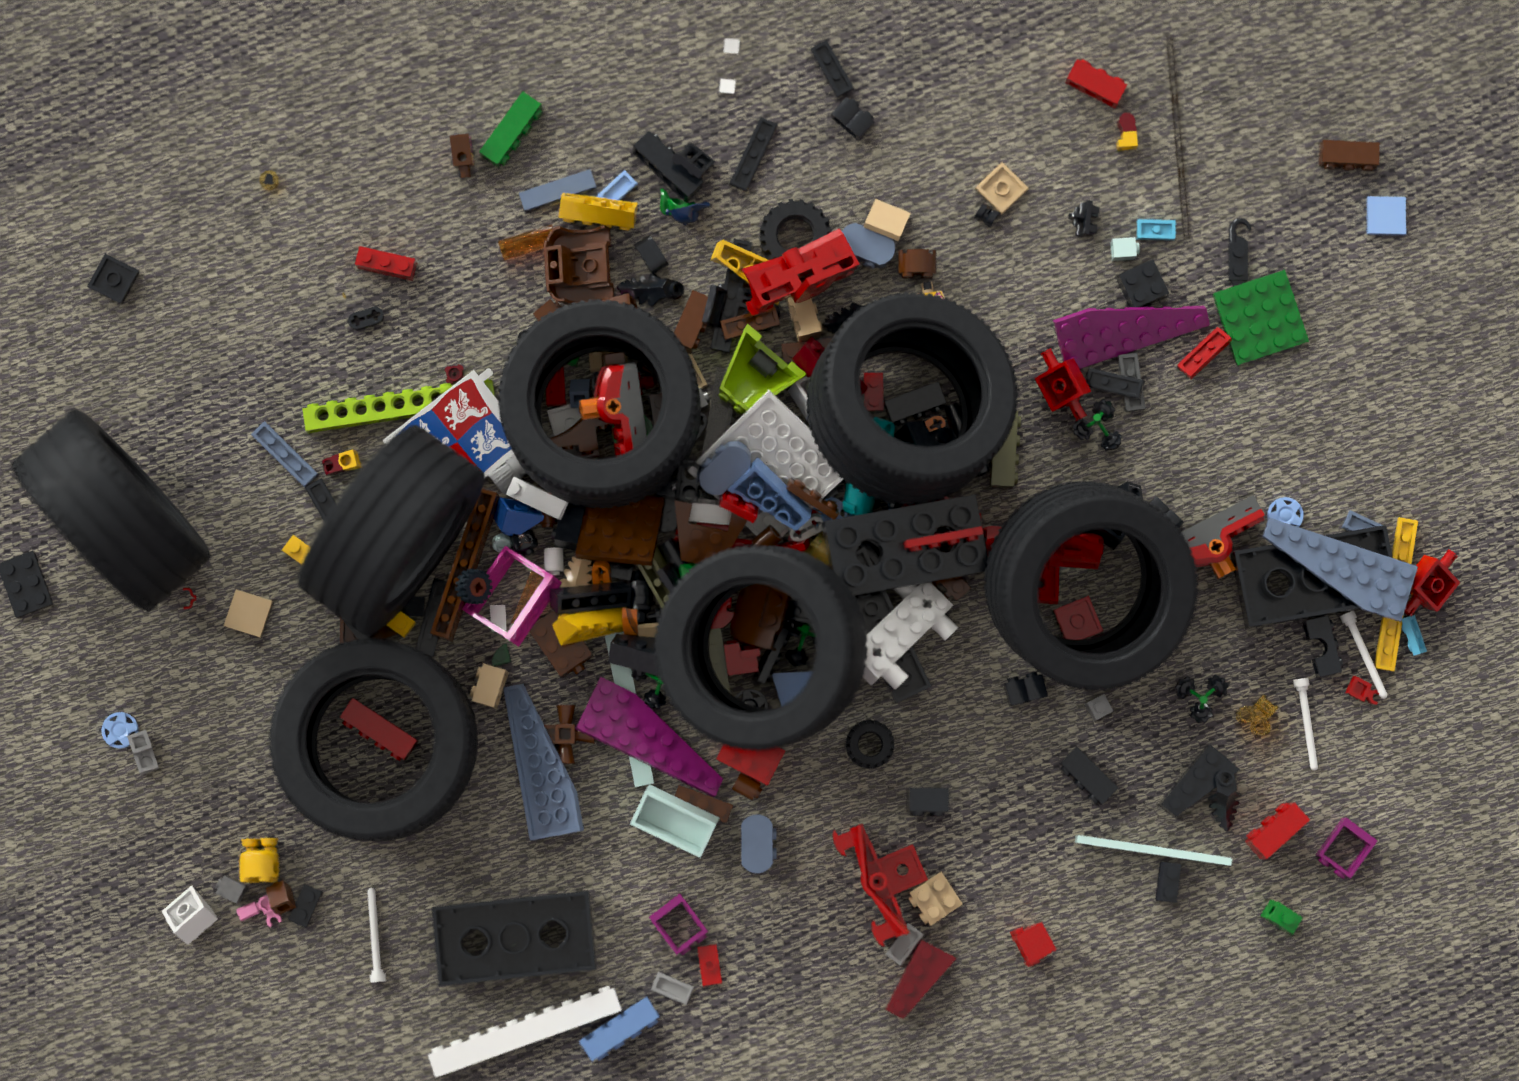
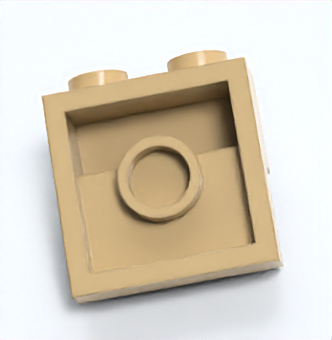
(934, 899)

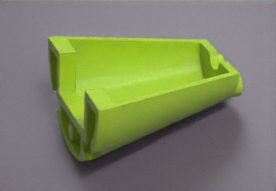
(745, 385)

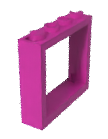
(534, 606)

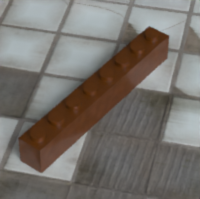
(467, 557)

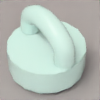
(500, 541)

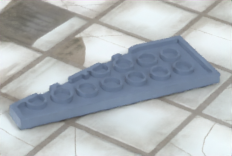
(1364, 577)
(546, 788)

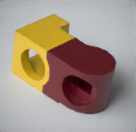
(1127, 127)
(341, 462)

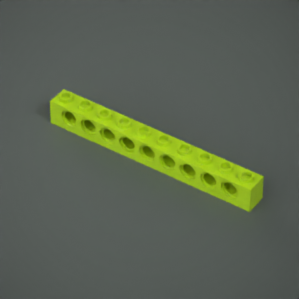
(313, 411)

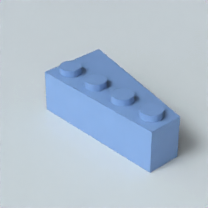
(770, 493)
(789, 685)
(620, 1028)

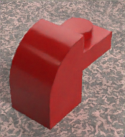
(723, 617)

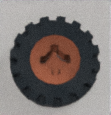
(468, 591)

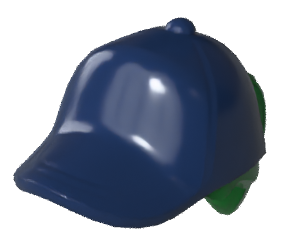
(680, 210)

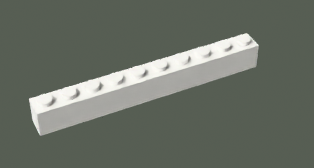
(527, 1031)

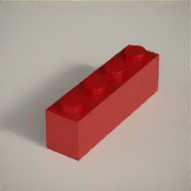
(379, 729)

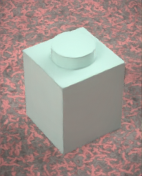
(1124, 249)

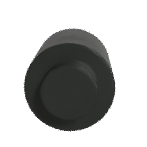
(763, 364)

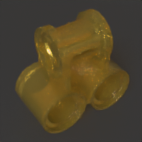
(1258, 712)

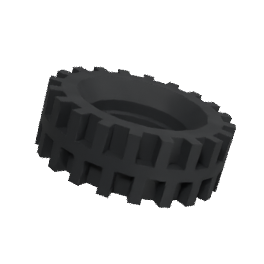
(785, 212)

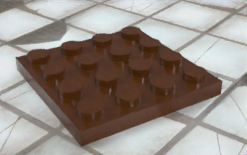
(621, 533)

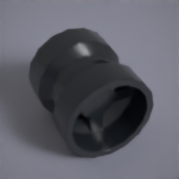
(986, 214)

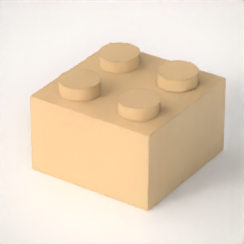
(489, 686)

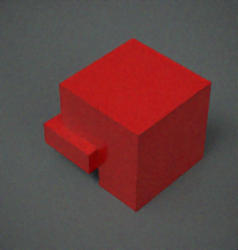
(740, 658)
(1033, 943)

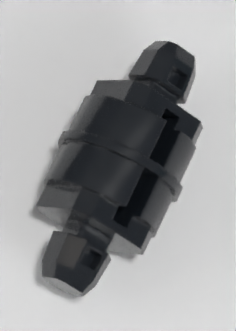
(640, 596)

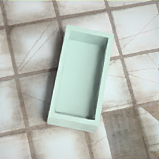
(674, 821)

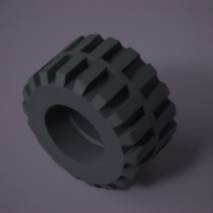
(882, 756)

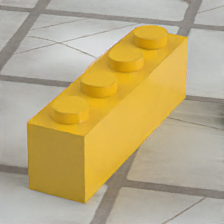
(598, 210)
(735, 258)
(588, 625)

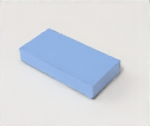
(619, 187)

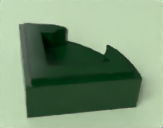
(501, 656)

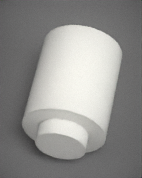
(553, 561)

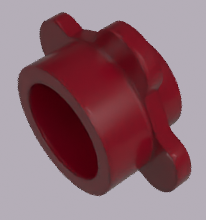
(454, 369)

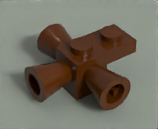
(566, 734)

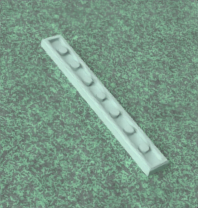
(622, 676)
(1153, 850)

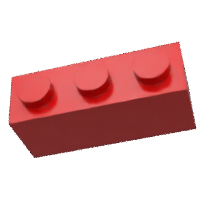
(1096, 83)
(386, 263)

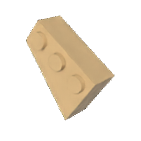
(804, 319)

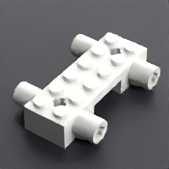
(919, 611)

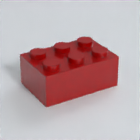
(753, 763)
(1276, 830)

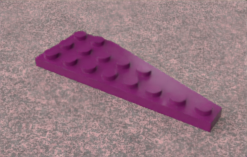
(1109, 332)
(631, 727)

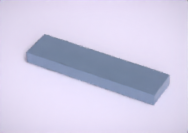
(552, 191)
(284, 454)

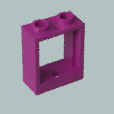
(1356, 831)
(684, 948)

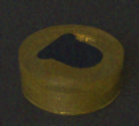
(269, 180)

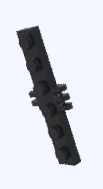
(735, 299)

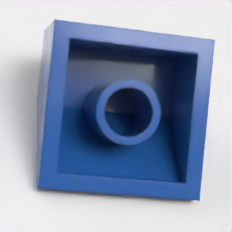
(515, 517)

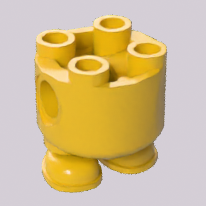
(257, 864)

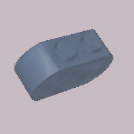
(869, 246)
(724, 467)
(757, 843)

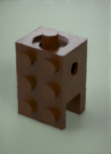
(564, 657)

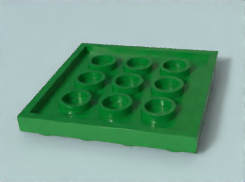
(1260, 317)

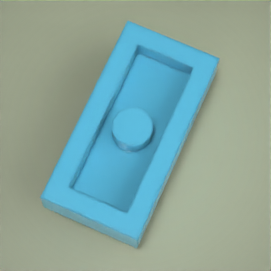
(1156, 229)
(1415, 640)

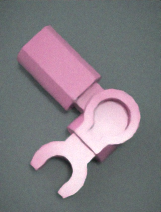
(254, 908)

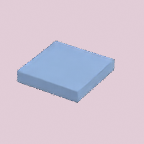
(1386, 215)

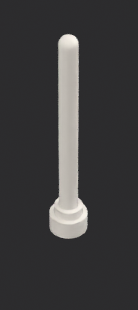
(1350, 621)
(1301, 686)
(377, 974)

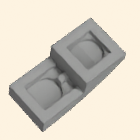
(143, 752)

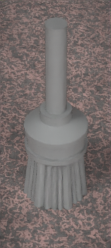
(503, 476)

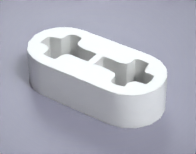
(807, 529)

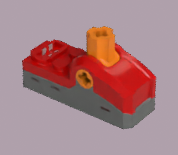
(620, 388)
(1218, 533)

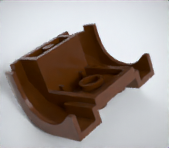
(578, 264)
(759, 615)

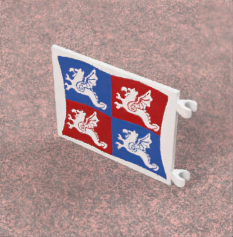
(467, 422)

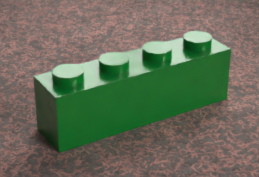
(511, 129)

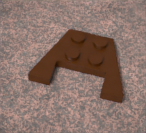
(700, 541)

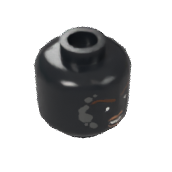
(524, 543)

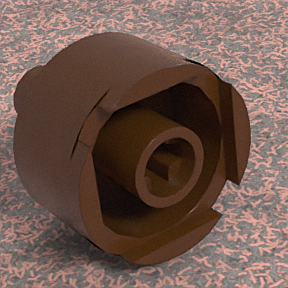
(917, 263)

